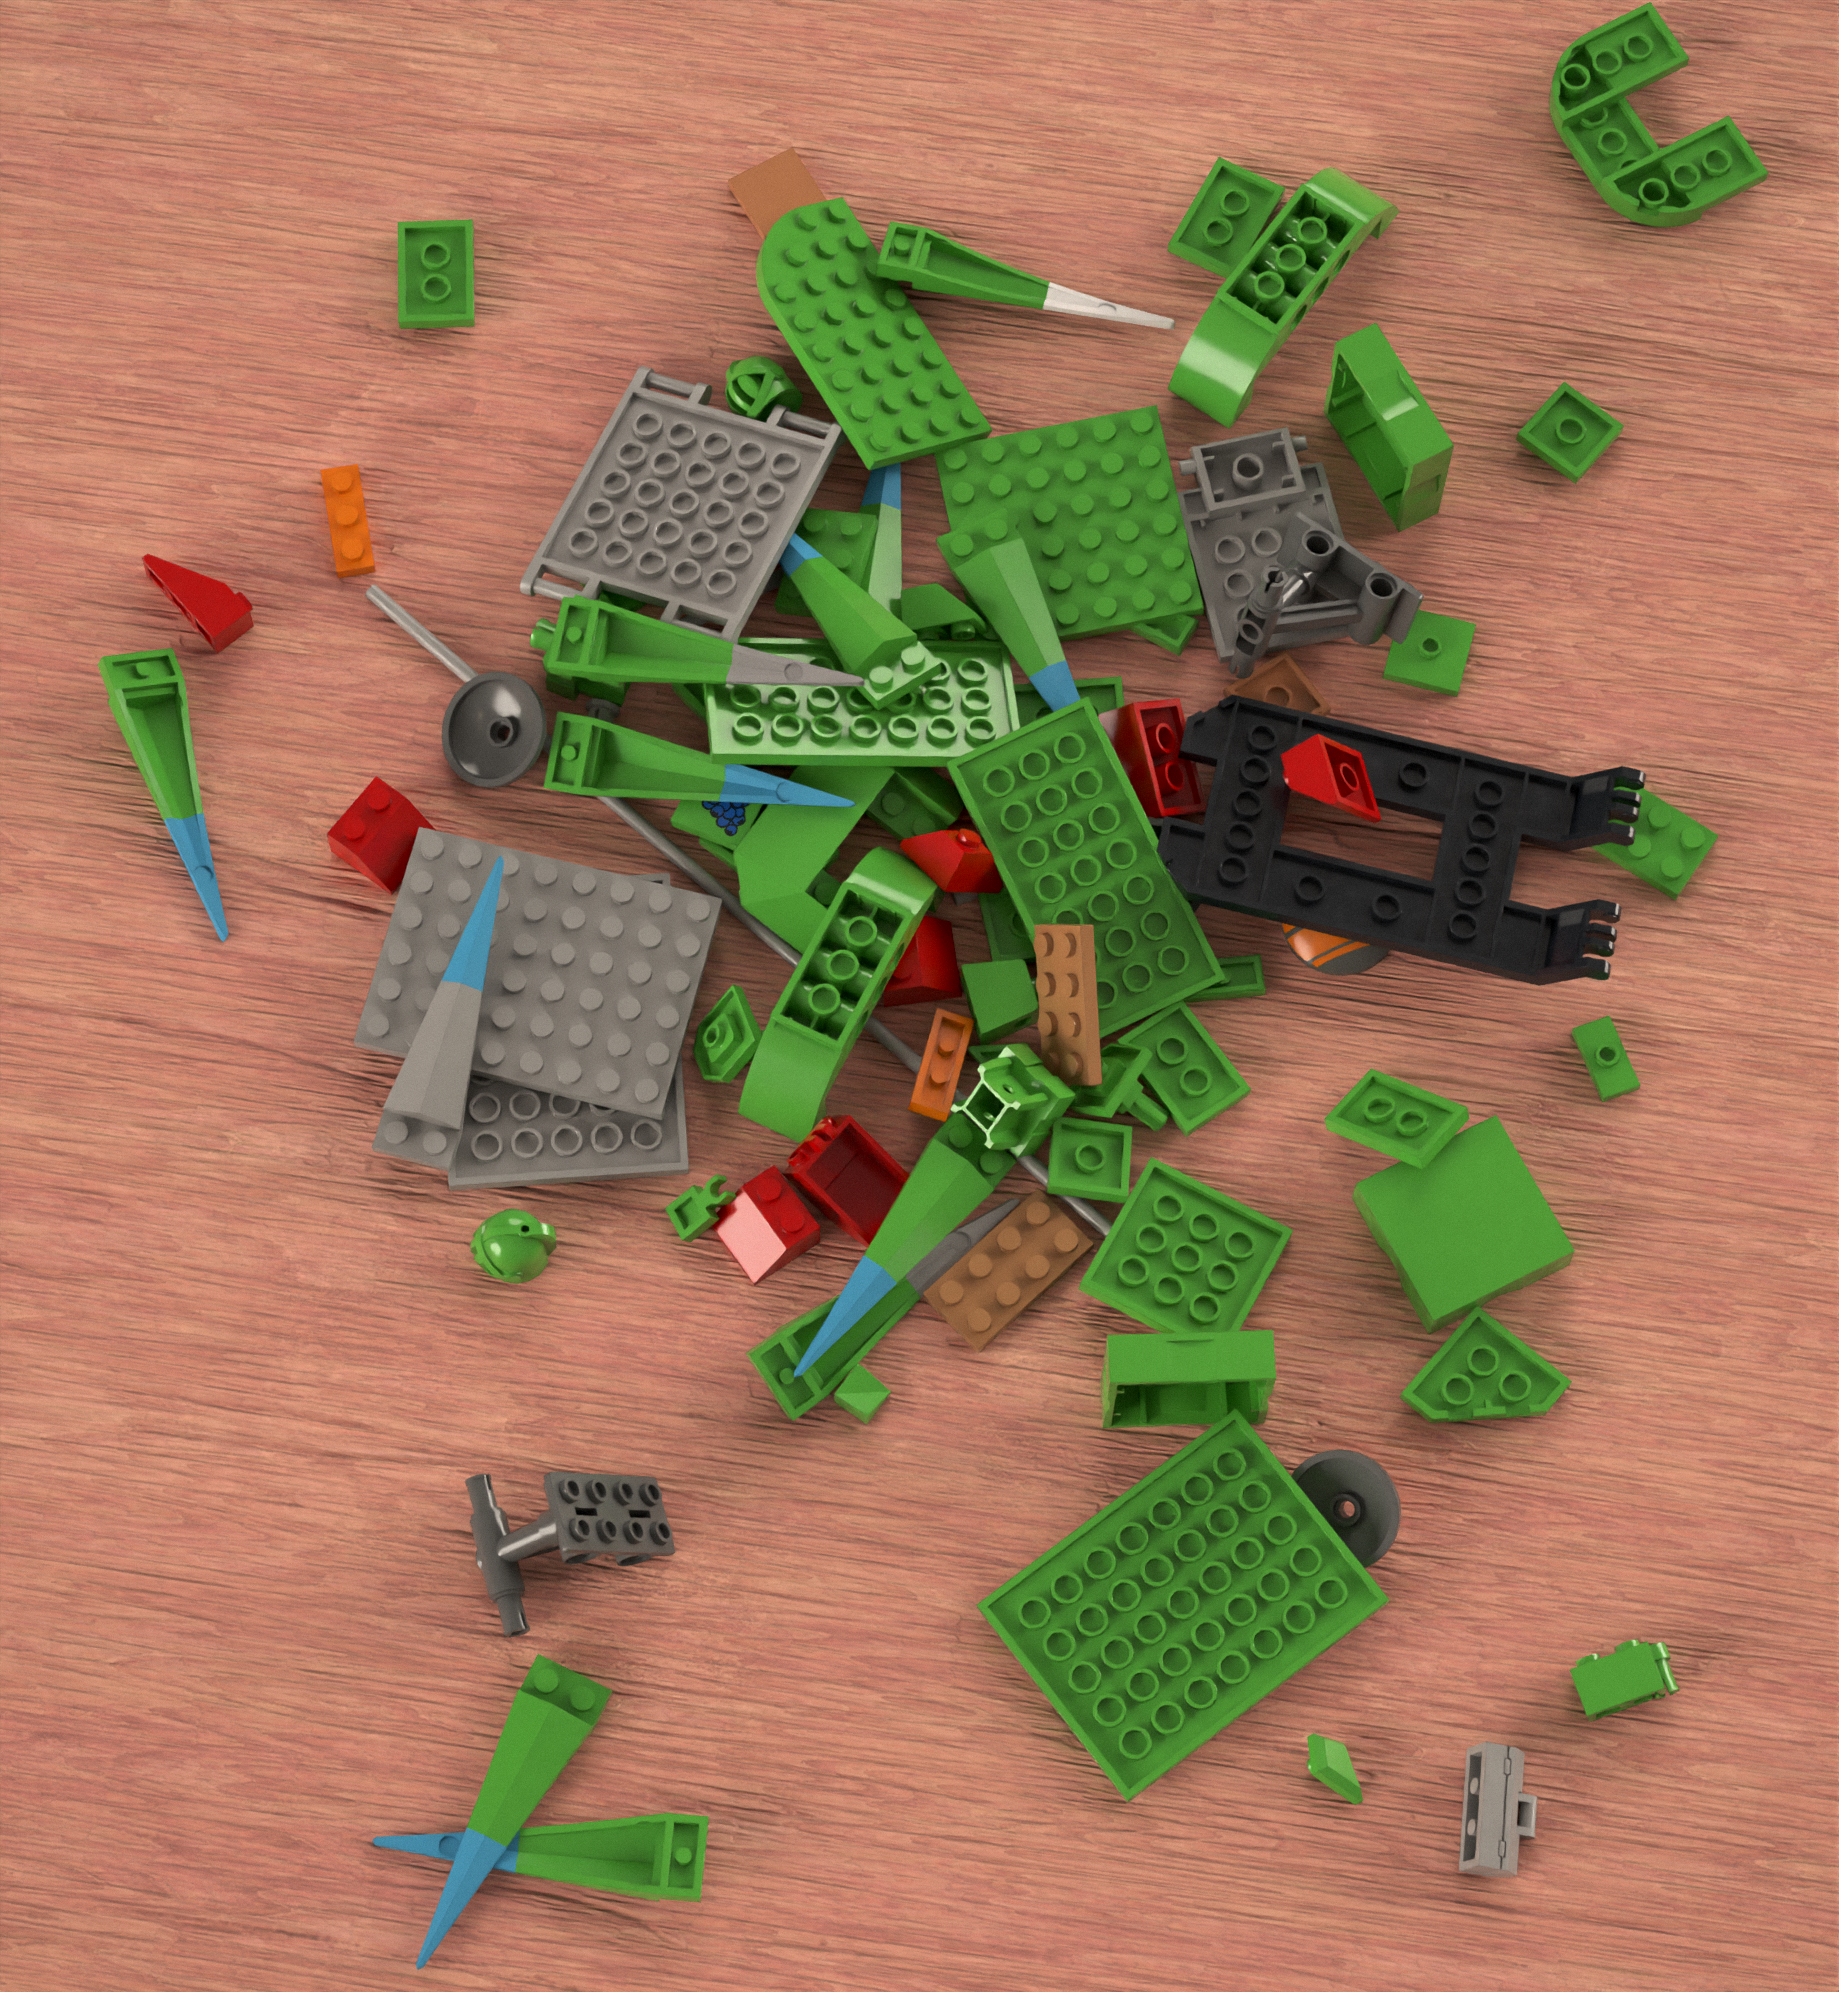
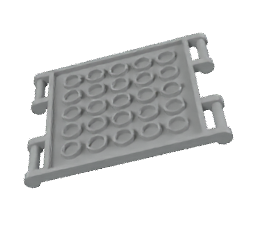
(684, 505)

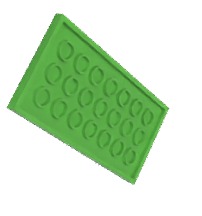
(840, 727)
(1085, 853)

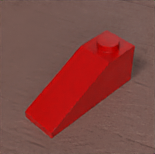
(203, 601)

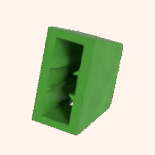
(1000, 998)

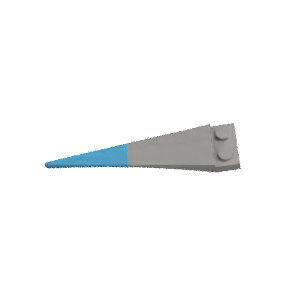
(429, 1096)

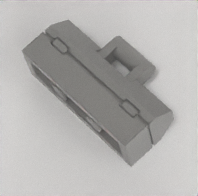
(1491, 1810)

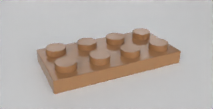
(1068, 1002)
(1008, 1270)

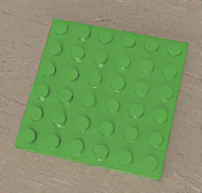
(1093, 515)

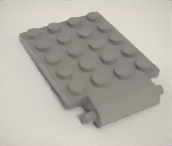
(1239, 523)

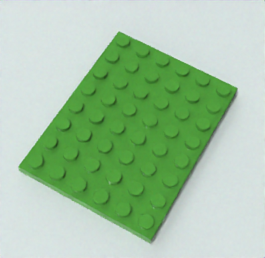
(1182, 1604)

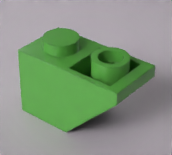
(938, 614)

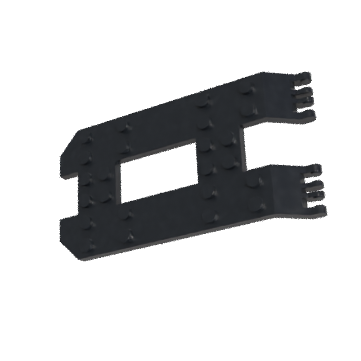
(1465, 907)

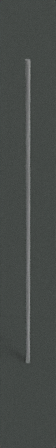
(714, 888)

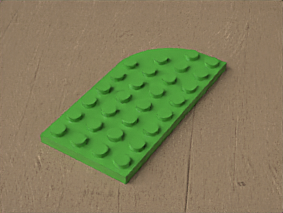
(862, 339)

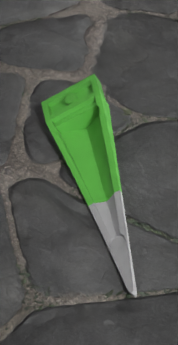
(624, 646)
(783, 1350)

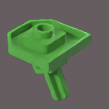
(727, 1037)
(1119, 1087)

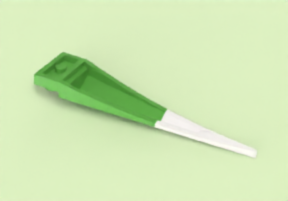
(952, 269)

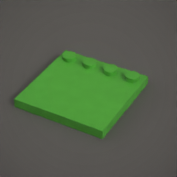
(1184, 1255)

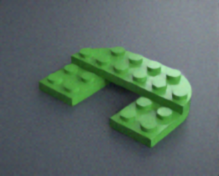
(1614, 146)

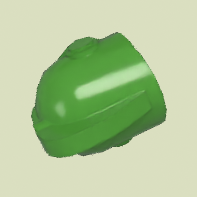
(758, 386)
(513, 1246)

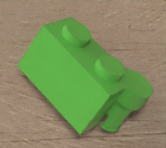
(1623, 1678)

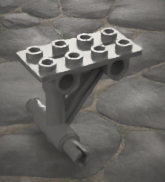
(1317, 562)
(584, 1520)

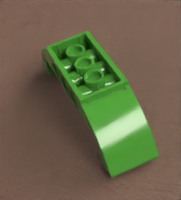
(1275, 290)
(835, 991)

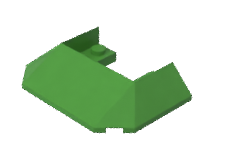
(790, 844)

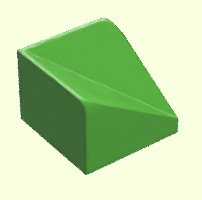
(861, 1394)

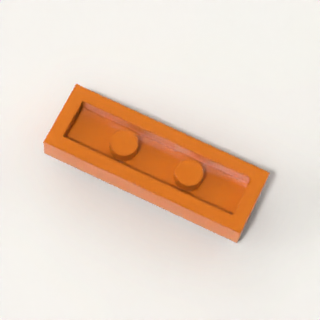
(347, 521)
(941, 1065)

